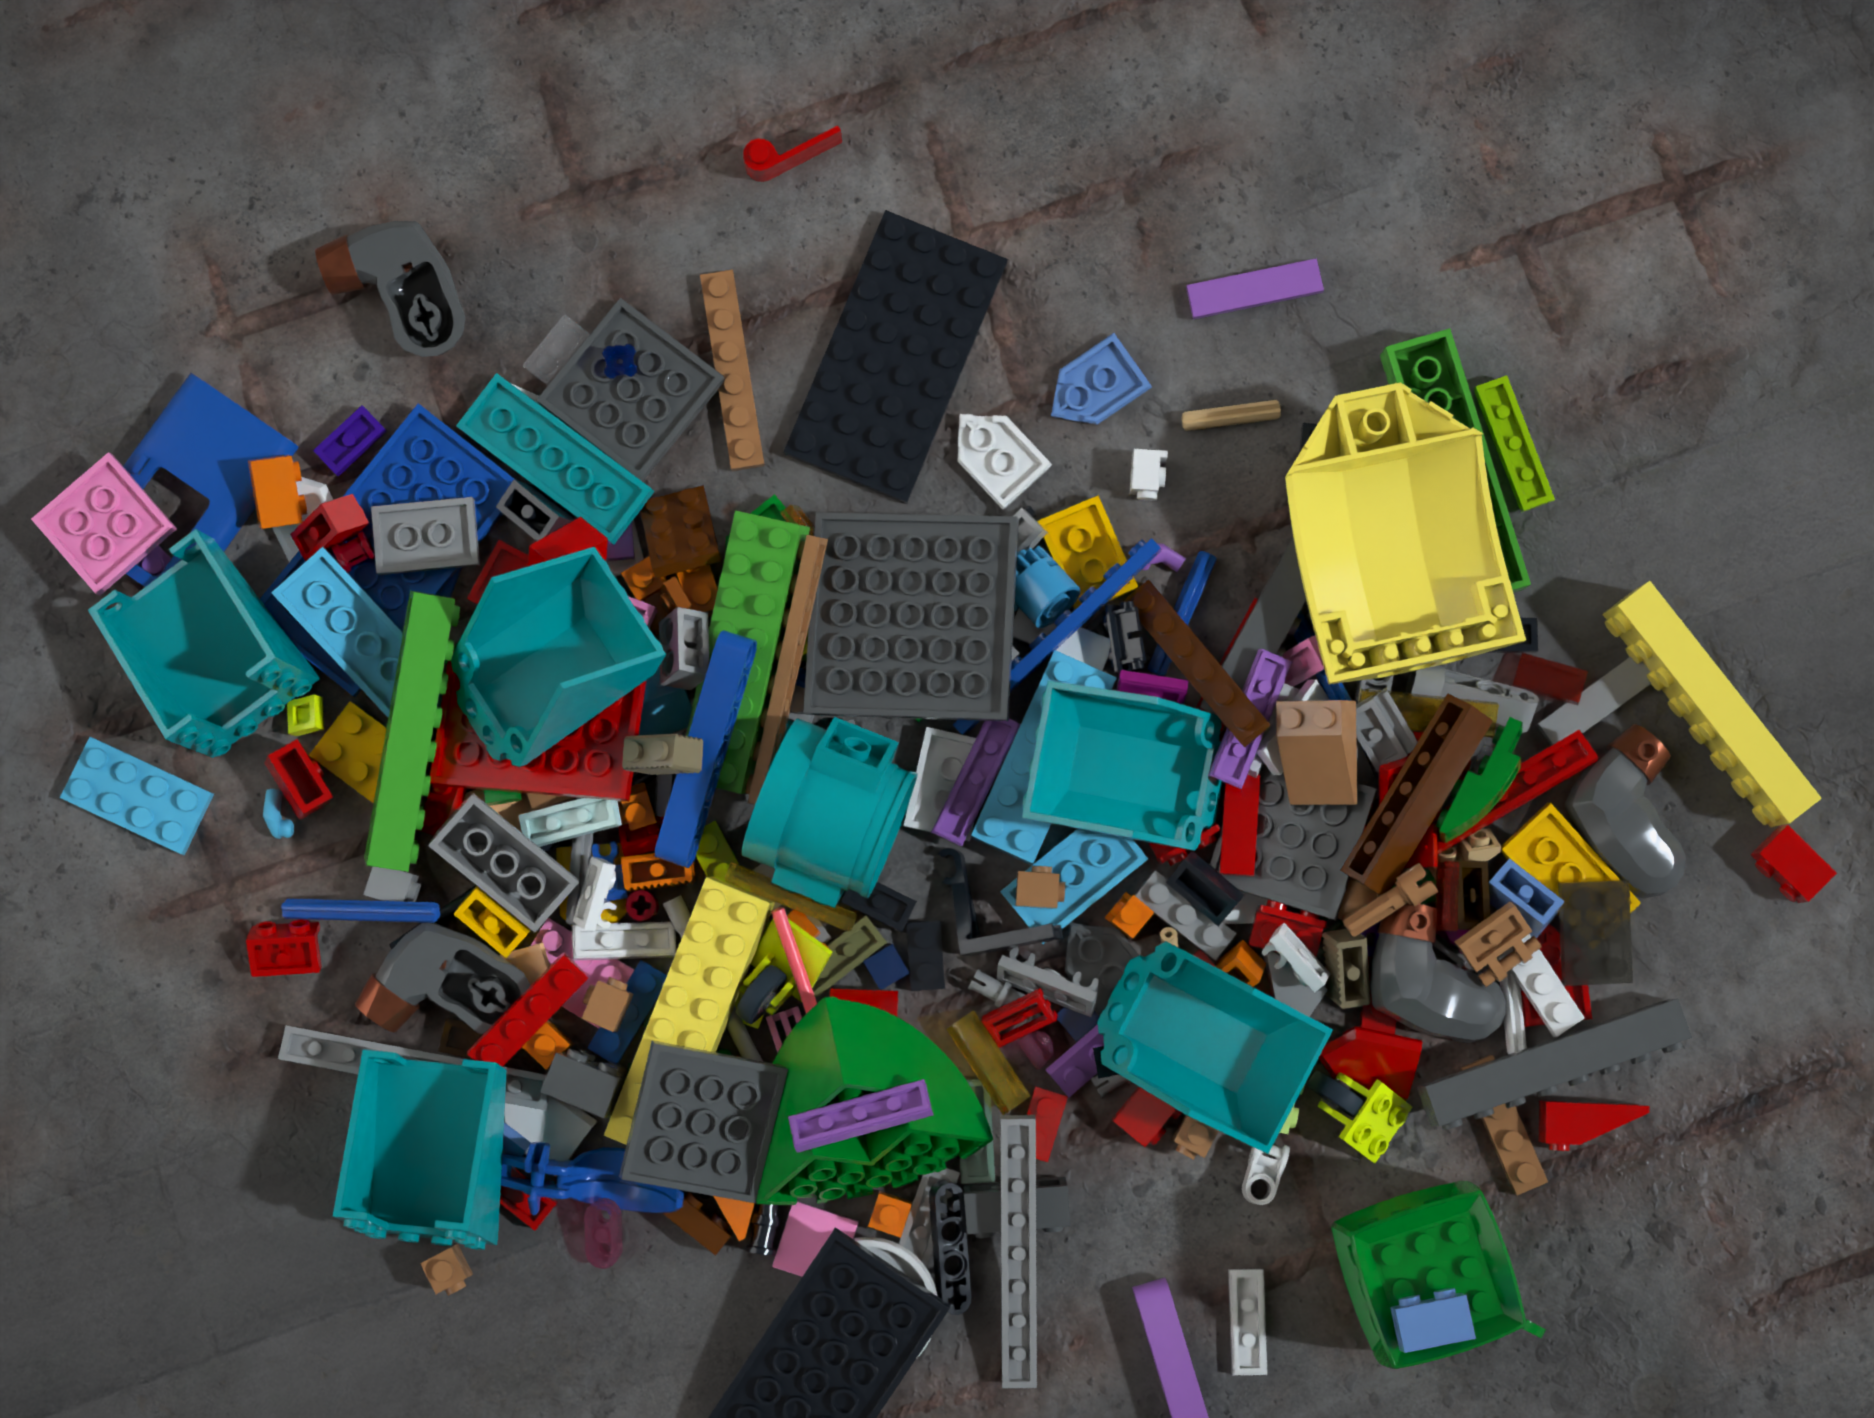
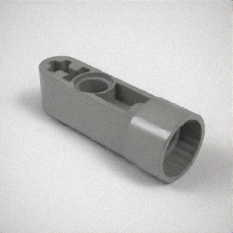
(1512, 700)

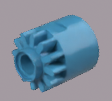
(1042, 587)

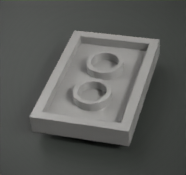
(425, 536)

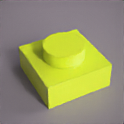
(305, 715)

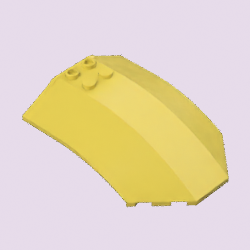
(1398, 538)

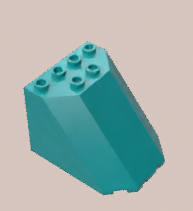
(549, 654)
(1124, 765)
(1209, 1044)

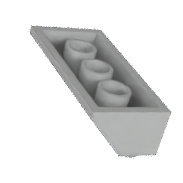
(503, 862)

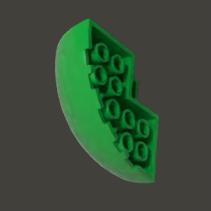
(847, 1053)

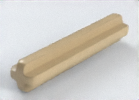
(1231, 415)

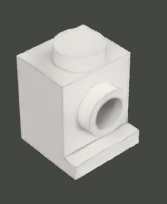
(1147, 474)

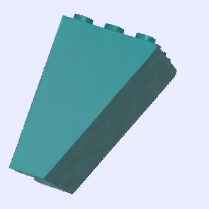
(203, 650)
(424, 1151)

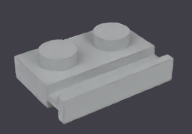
(1383, 729)

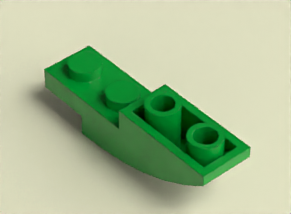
(1479, 794)

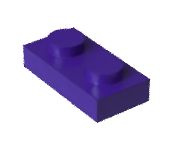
(350, 440)

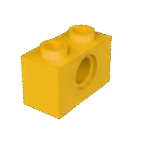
(491, 921)

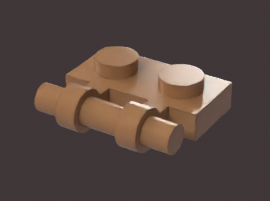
(1494, 937)

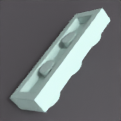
(569, 820)

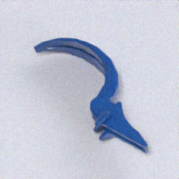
(585, 1180)

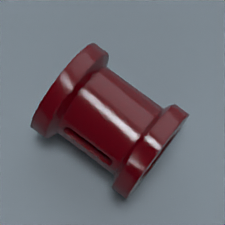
(354, 551)
(636, 897)

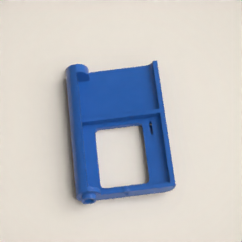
(208, 446)

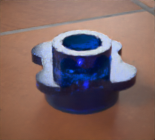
(617, 352)

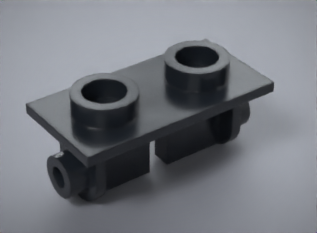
(1119, 622)

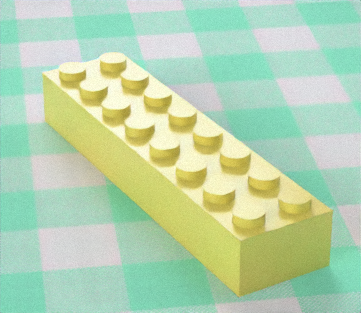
(1711, 706)
(699, 983)

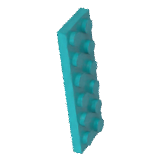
(555, 458)

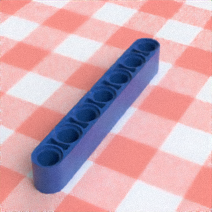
(713, 723)

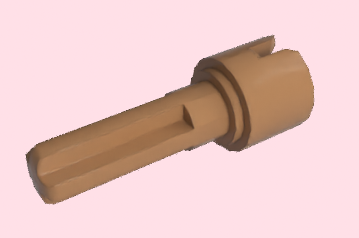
(1404, 892)

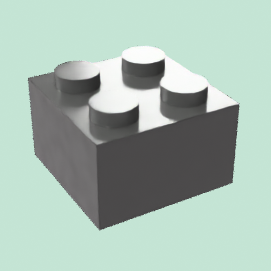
(584, 1082)

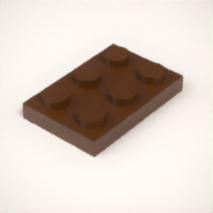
(679, 531)

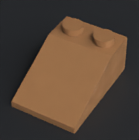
(1318, 751)

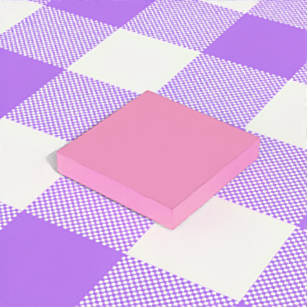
(806, 1234)

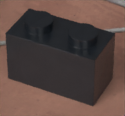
(532, 510)

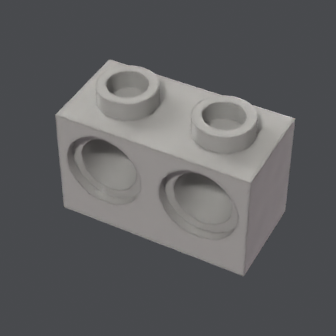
(686, 646)

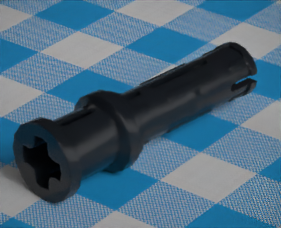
(763, 1230)

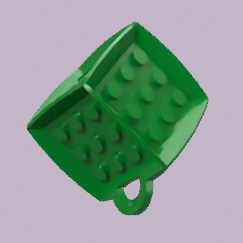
(1427, 1245)

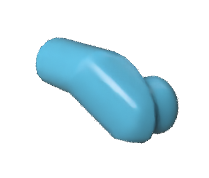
(272, 816)

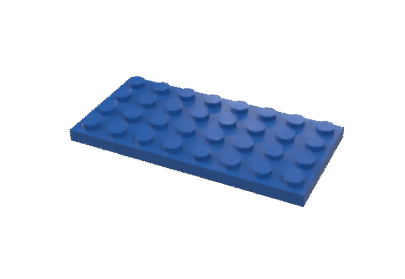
(415, 465)

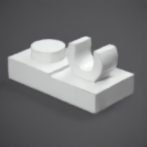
(591, 903)
(1306, 966)

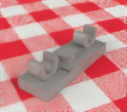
(1055, 988)

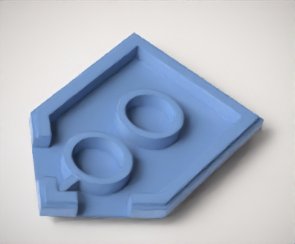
(1098, 383)

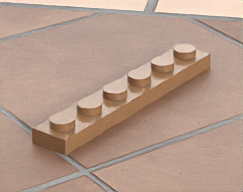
(732, 362)

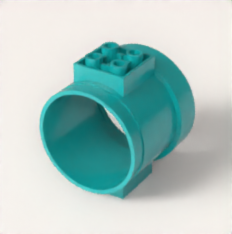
(829, 810)

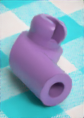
(1167, 557)

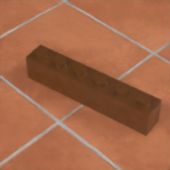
(1417, 794)

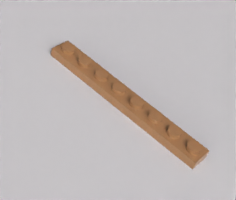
(789, 658)

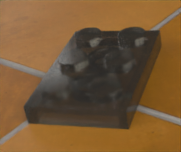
(1595, 932)

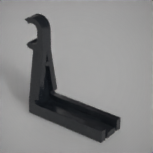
(967, 922)

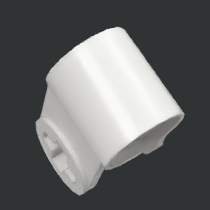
(1265, 1169)

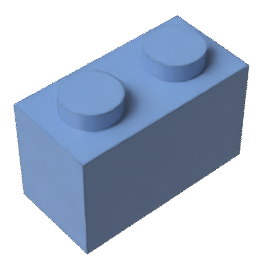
(1531, 897)
(1432, 1321)

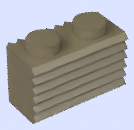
(662, 754)
(1348, 968)

